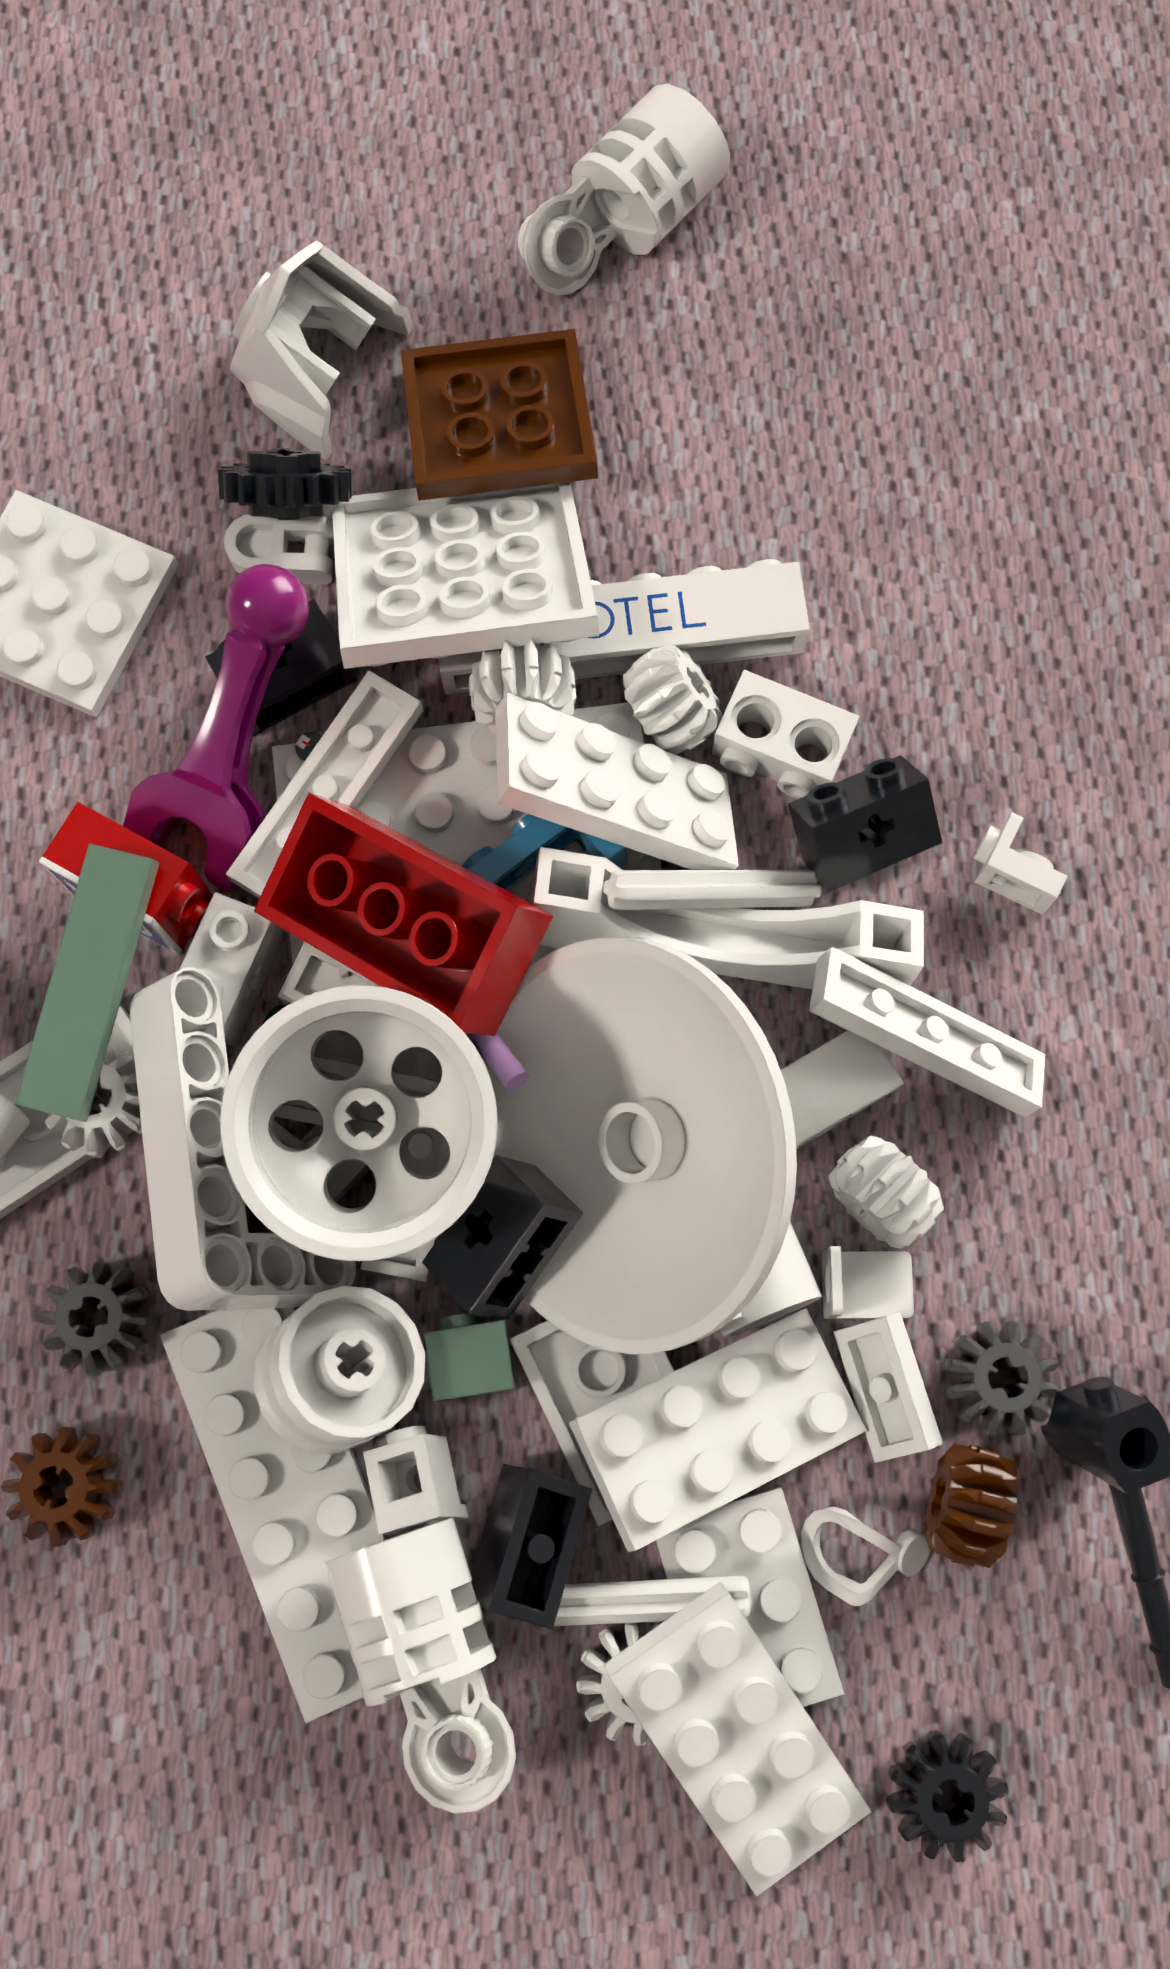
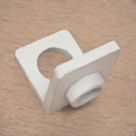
(866, 1284)

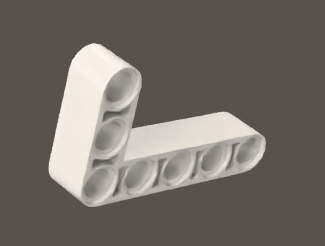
(195, 1209)

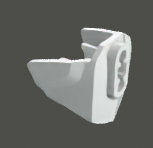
(272, 354)

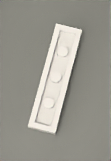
(338, 768)
(927, 1032)

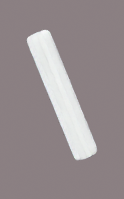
(641, 1599)

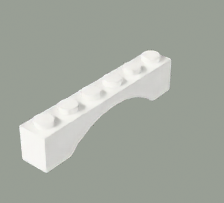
(728, 941)

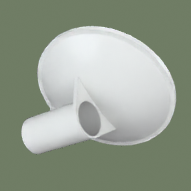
(670, 1138)

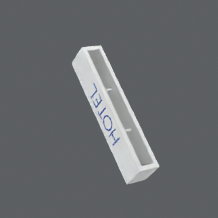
(705, 613)

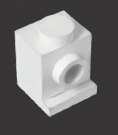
(391, 1474)

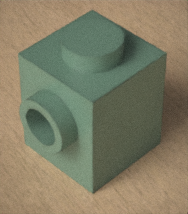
(468, 1358)

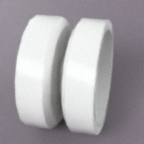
(372, 1347)

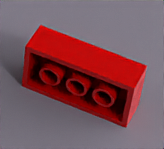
(402, 914)

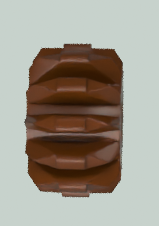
(83, 1498)
(972, 1505)

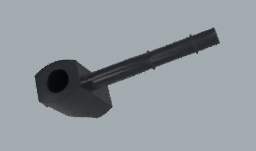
(1129, 1448)

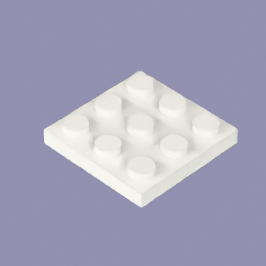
(72, 601)

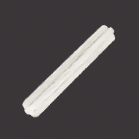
(710, 889)

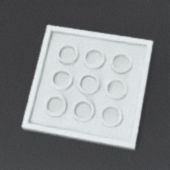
(459, 573)

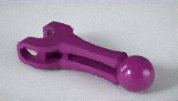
(210, 784)

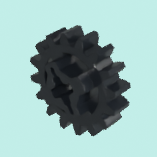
(284, 483)

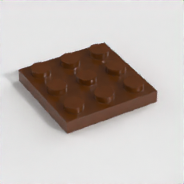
(498, 414)

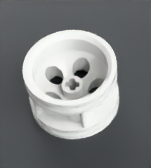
(289, 1185)

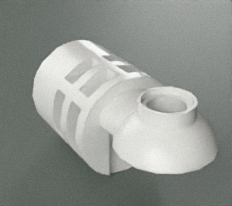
(627, 189)
(425, 1638)

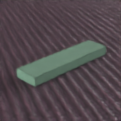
(87, 983)

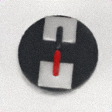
(306, 743)

